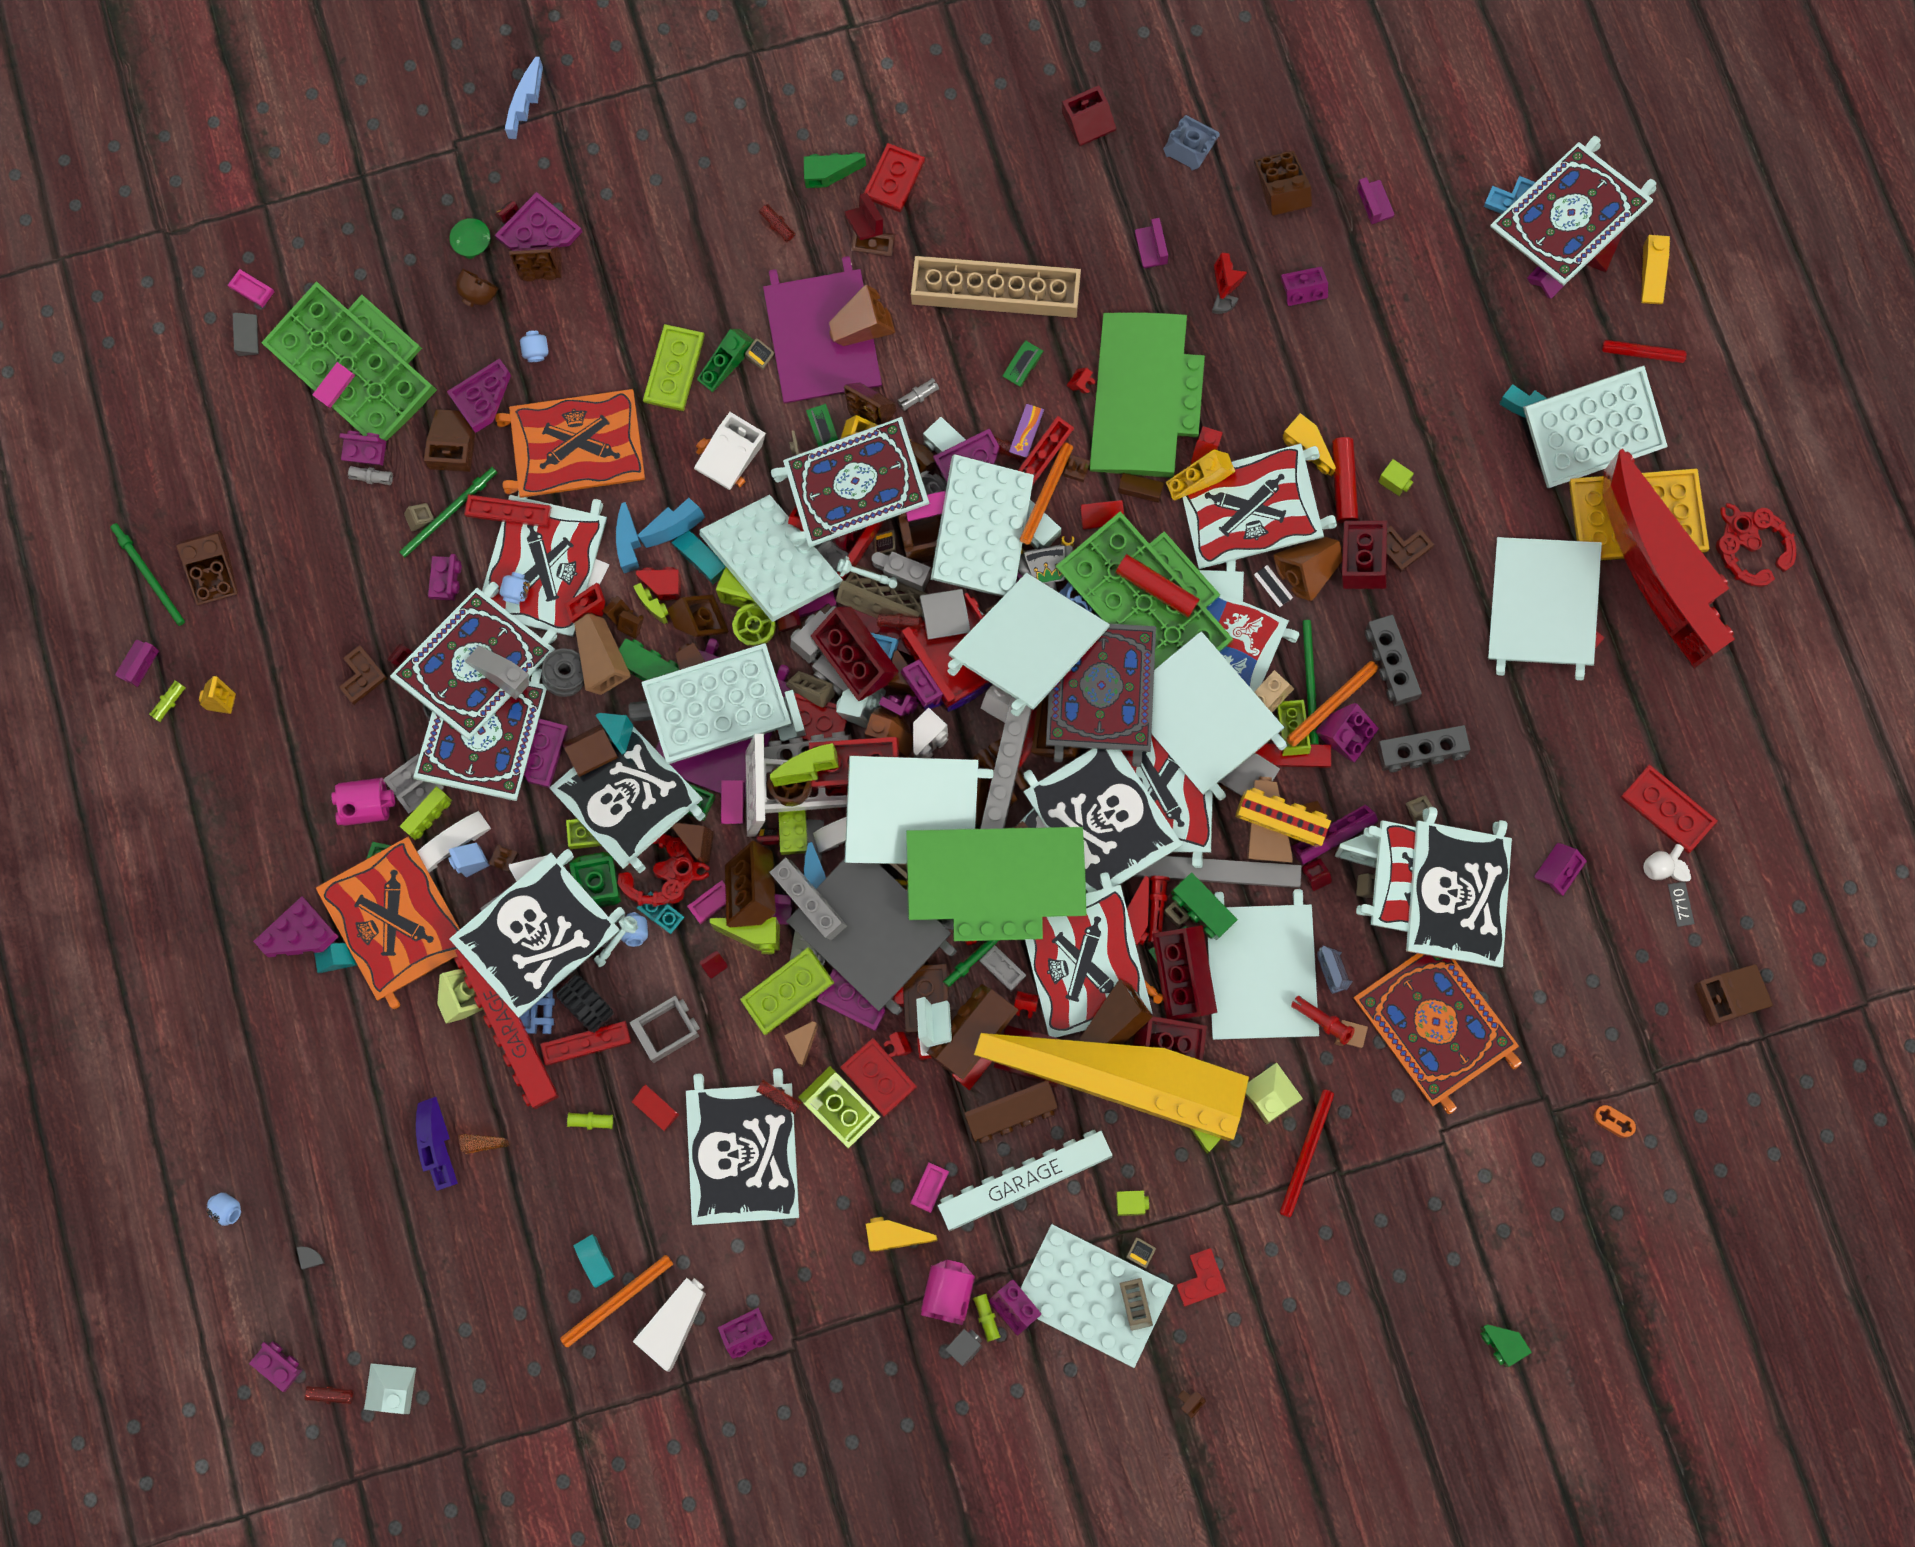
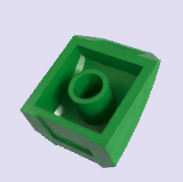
(597, 877)

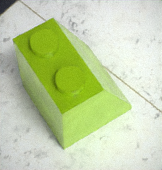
(731, 591)

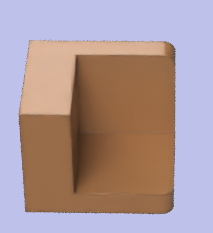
(1358, 1037)

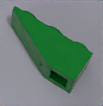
(828, 169)
(725, 358)

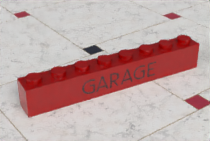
(512, 1037)

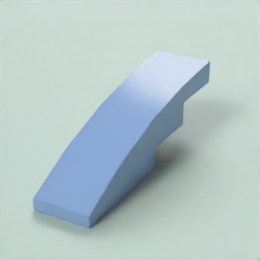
(526, 93)

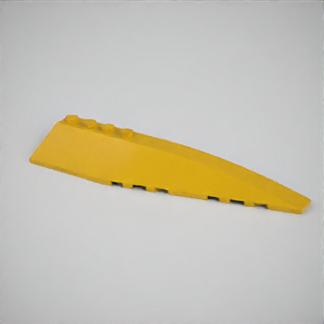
(1132, 1076)

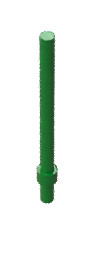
(478, 484)
(126, 543)
(1310, 679)
(963, 968)

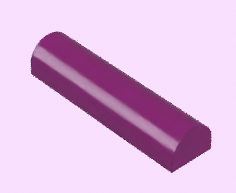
(1337, 833)

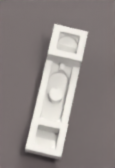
(456, 835)
(830, 835)

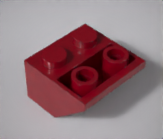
(1088, 115)

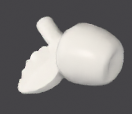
(1662, 865)

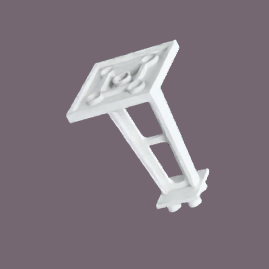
(756, 800)

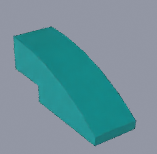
(1516, 399)
(699, 556)

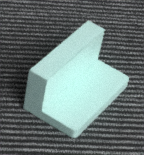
(796, 729)
(933, 1022)

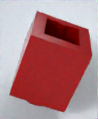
(663, 583)

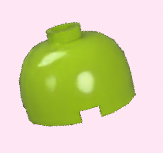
(753, 625)

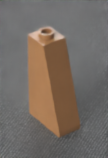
(599, 655)
(1265, 843)

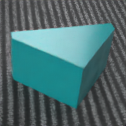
(618, 728)
(334, 958)

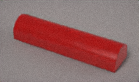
(1046, 448)
(1345, 479)
(1157, 586)

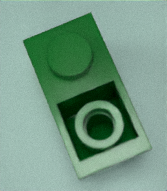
(1507, 1344)

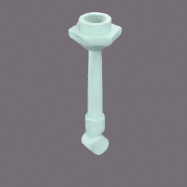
(844, 566)
(628, 925)

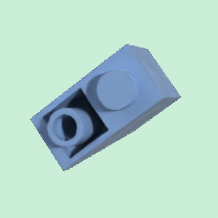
(468, 859)

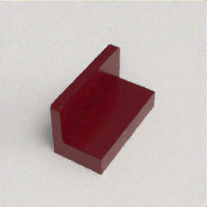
(866, 219)

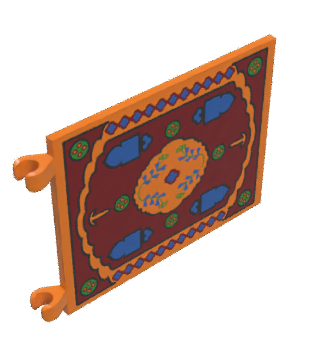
(1437, 1025)

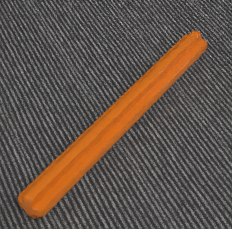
(1046, 493)
(1332, 703)
(616, 1301)

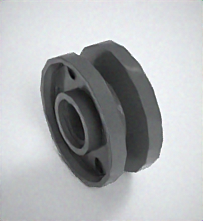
(561, 684)

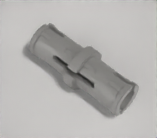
(918, 394)
(370, 475)

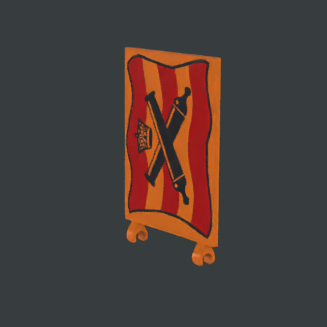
(574, 443)
(391, 919)

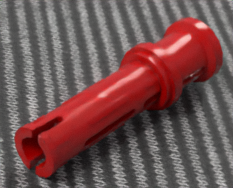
(1157, 898)
(1330, 1024)

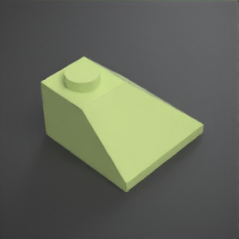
(455, 997)
(1272, 1093)

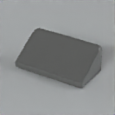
(245, 334)

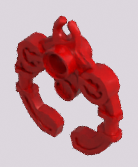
(1750, 539)
(667, 870)

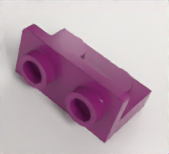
(1305, 286)
(363, 449)
(443, 577)
(899, 705)
(1014, 1307)
(745, 1333)
(276, 1366)

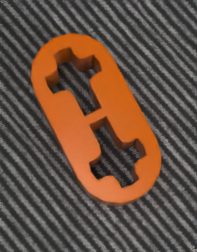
(1617, 1117)

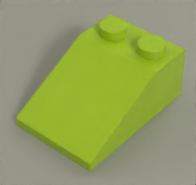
(759, 937)
(839, 1107)

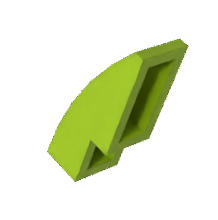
(805, 766)

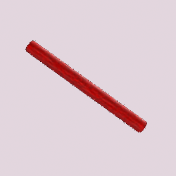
(1306, 1153)

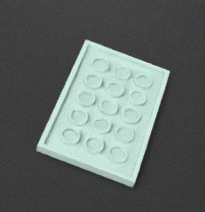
(1590, 424)
(982, 526)
(766, 563)
(716, 703)
(1082, 1295)

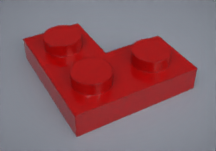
(1207, 1282)

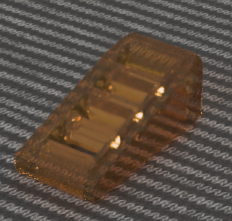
(477, 1143)

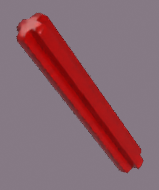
(1644, 351)

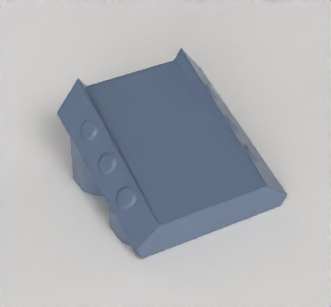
(1190, 142)
(1333, 969)

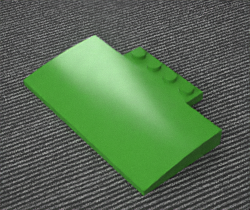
(367, 344)
(1144, 394)
(1117, 601)
(996, 879)

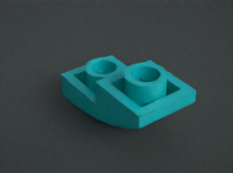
(662, 915)
(593, 1261)

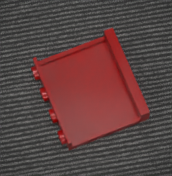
(935, 657)

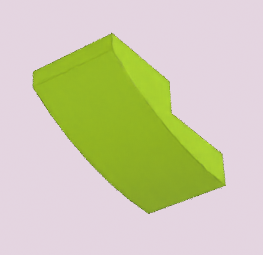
(654, 607)

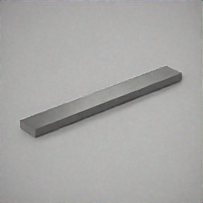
(1227, 872)

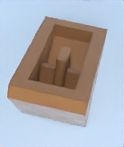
(801, 1041)

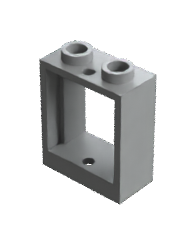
(643, 1037)

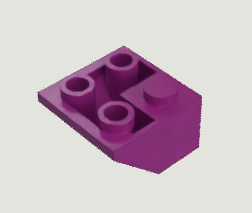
(1348, 731)

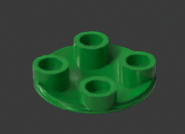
(470, 237)

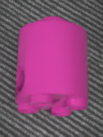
(362, 801)
(948, 1292)

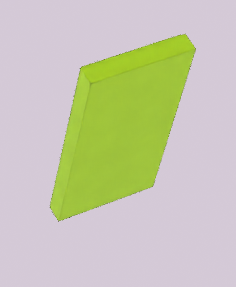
(673, 367)
(787, 991)

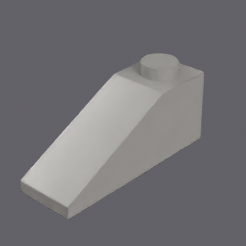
(499, 671)

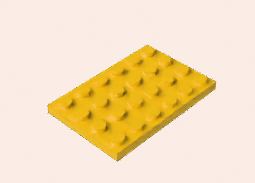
(1676, 488)

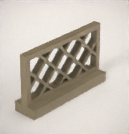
(873, 604)

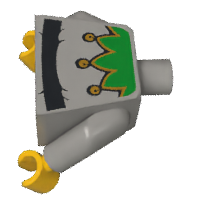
(1042, 562)

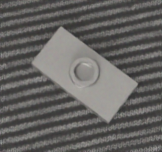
(1002, 968)

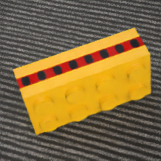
(1283, 818)

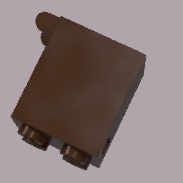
(919, 537)

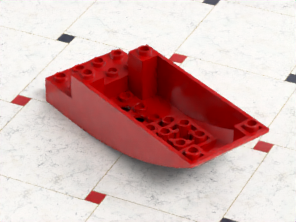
(1665, 562)

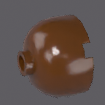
(474, 289)
(790, 794)

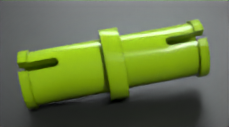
(167, 701)
(589, 1120)
(986, 1317)

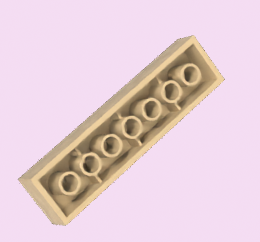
(995, 286)

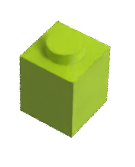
(1396, 478)
(1131, 1203)

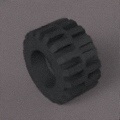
(584, 1003)

